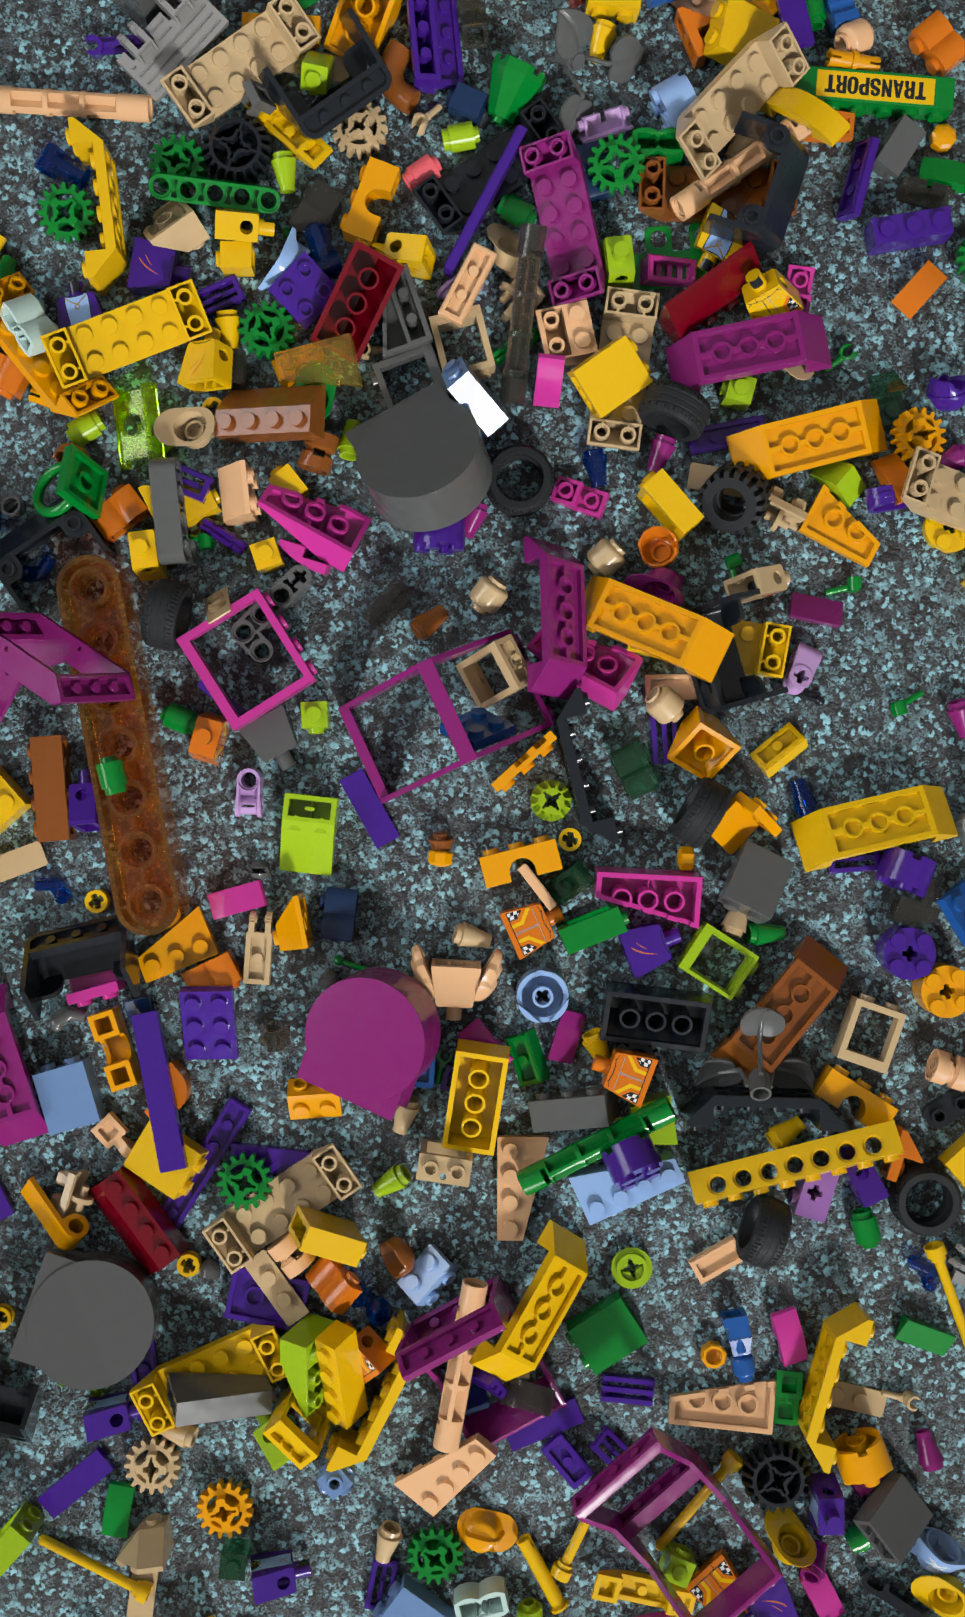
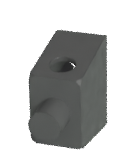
(273, 737)

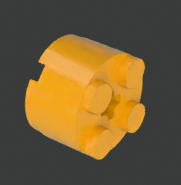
(927, 990)
(862, 1457)

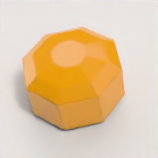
(942, 138)
(440, 858)
(685, 858)
(713, 1354)

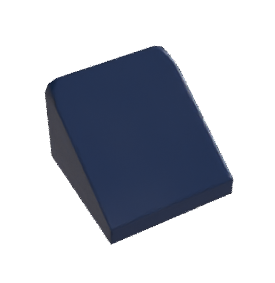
(138, 1006)
(477, 1399)

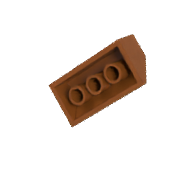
(272, 414)

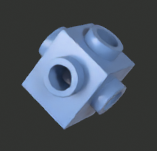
(336, 1482)

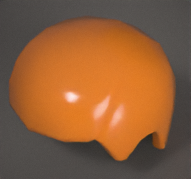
(658, 546)

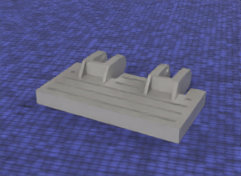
(173, 42)

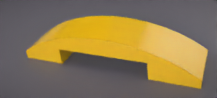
(808, 111)
(307, 151)
(636, 1588)

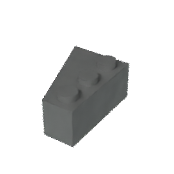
(404, 319)
(573, 1109)

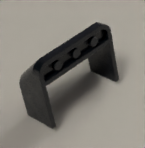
(365, 83)
(766, 224)
(33, 535)
(730, 685)
(74, 953)
(19, 1411)

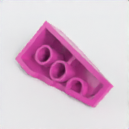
(322, 528)
(607, 674)

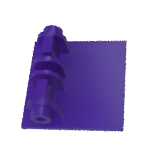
(303, 290)

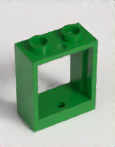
(593, 928)

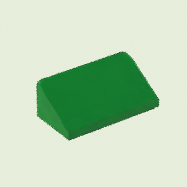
(528, 1058)
(924, 1335)

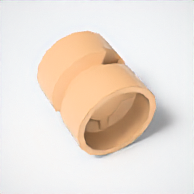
(945, 1068)
(282, 1249)

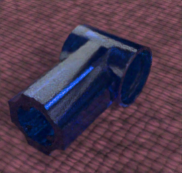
(55, 163)
(322, 249)

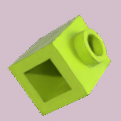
(317, 73)
(737, 393)
(315, 716)
(677, 1564)

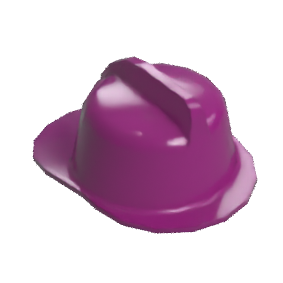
(659, 583)

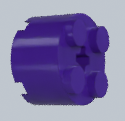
(445, 540)
(905, 871)
(915, 963)
(632, 1161)

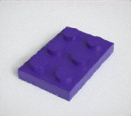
(209, 1022)
(249, 1304)

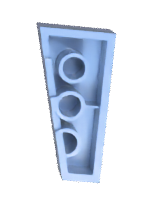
(602, 1199)

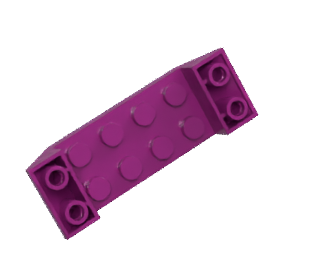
(567, 212)
(749, 349)
(561, 620)
(19, 1107)

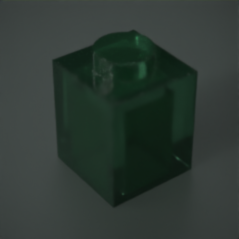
(234, 1559)

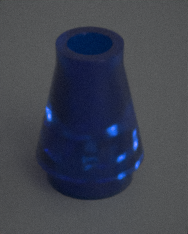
(596, 466)
(803, 798)

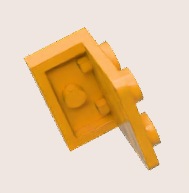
(741, 820)

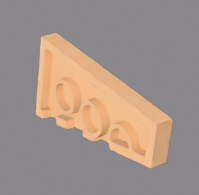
(513, 1205)
(729, 1407)
(447, 1474)

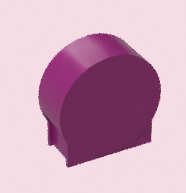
(371, 1039)

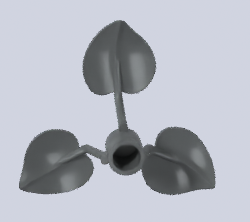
(574, 32)
(790, 1072)

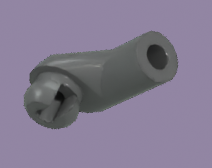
(64, 1015)

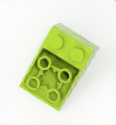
(308, 833)
(301, 1362)

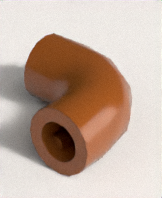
(400, 94)

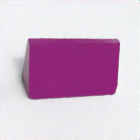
(815, 610)
(566, 1036)

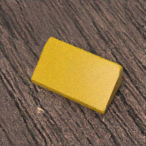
(779, 749)

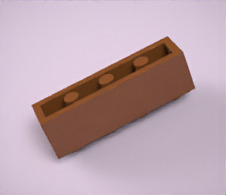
(51, 783)

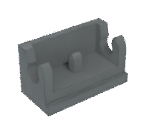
(897, 147)

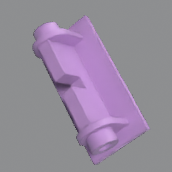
(614, 124)

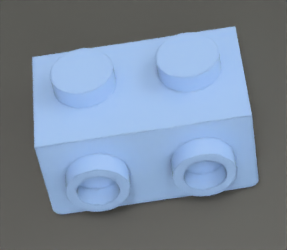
(428, 1276)

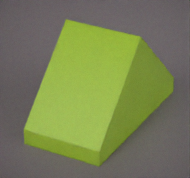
(841, 480)

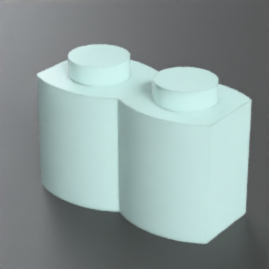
(27, 322)
(482, 1599)

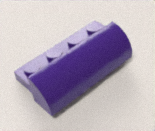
(435, 44)

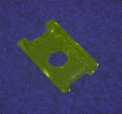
(144, 443)

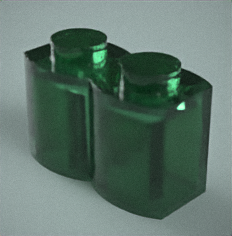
(634, 770)

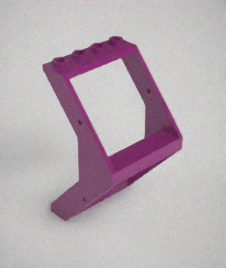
(35, 643)
(446, 711)
(439, 1338)
(657, 1498)

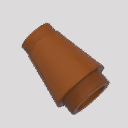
(428, 622)

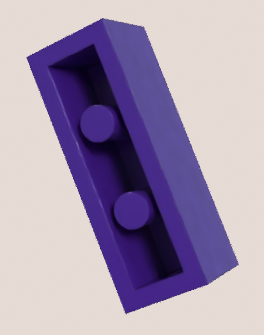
(908, 230)

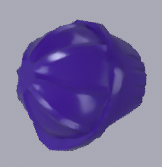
(947, 393)

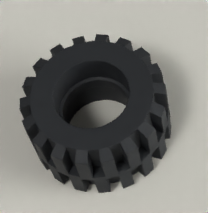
(724, 515)

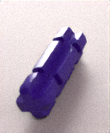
(223, 535)

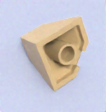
(176, 228)
(148, 1545)

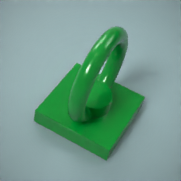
(79, 484)

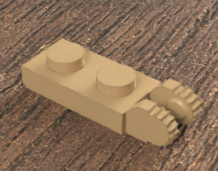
(258, 951)

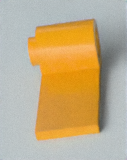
(64, 1232)

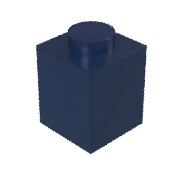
(466, 104)

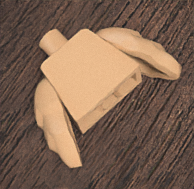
(456, 982)

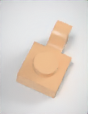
(111, 1132)

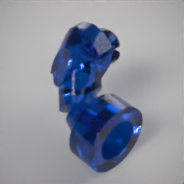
(378, 1309)

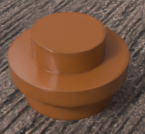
(440, 841)

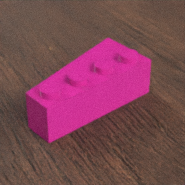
(653, 891)

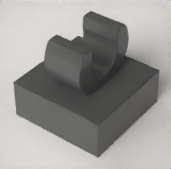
(259, 98)

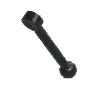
(819, 700)

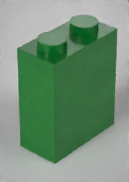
(605, 1333)

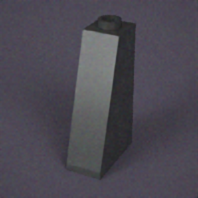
(217, 1397)

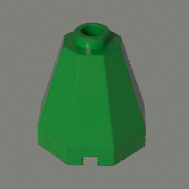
(512, 89)

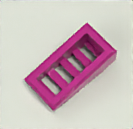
(657, 261)

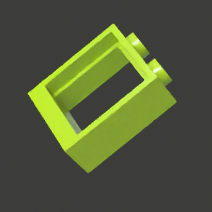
(694, 948)
(18, 1534)

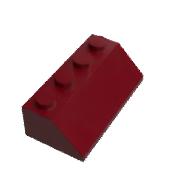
(709, 295)
(359, 296)
(139, 1219)

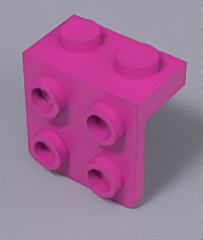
(93, 986)

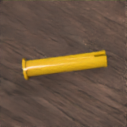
(542, 1573)

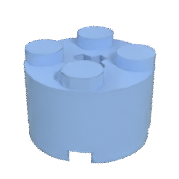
(671, 98)
(543, 1009)

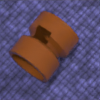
(315, 463)

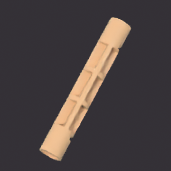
(83, 104)
(729, 174)
(458, 1375)

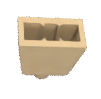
(768, 579)

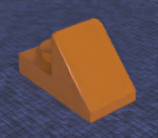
(692, 30)
(894, 1169)

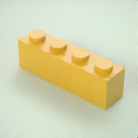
(341, 1374)

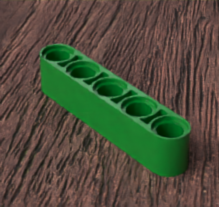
(202, 198)

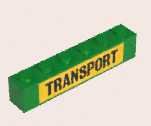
(881, 93)

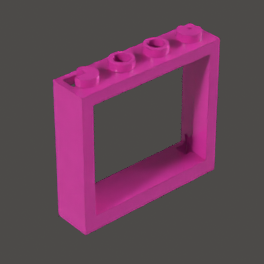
(213, 686)

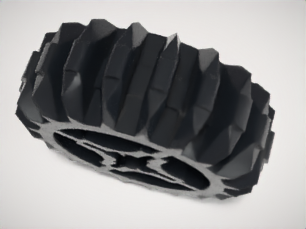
(220, 141)
(760, 1487)

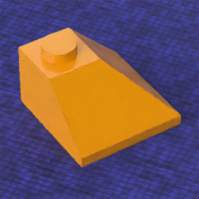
(702, 744)
(294, 927)

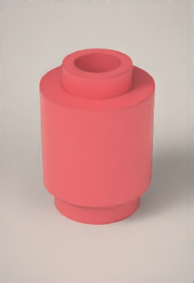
(421, 170)

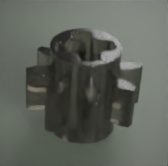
(275, 1035)

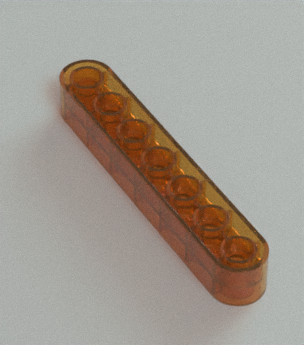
(144, 766)

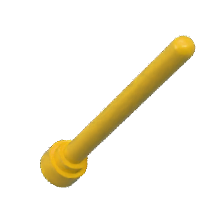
(936, 1253)
(730, 1463)
(562, 1568)
(139, 1589)

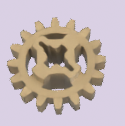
(360, 140)
(142, 1467)

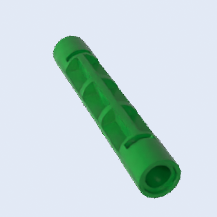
(589, 1149)

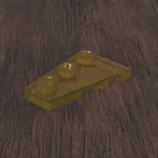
(322, 362)

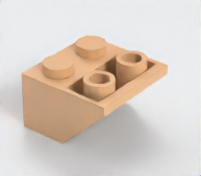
(567, 331)
(238, 494)

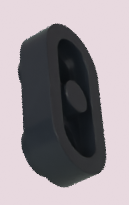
(947, 1105)

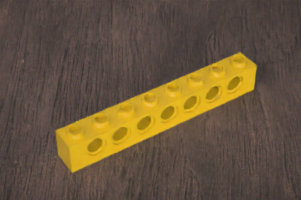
(885, 1133)

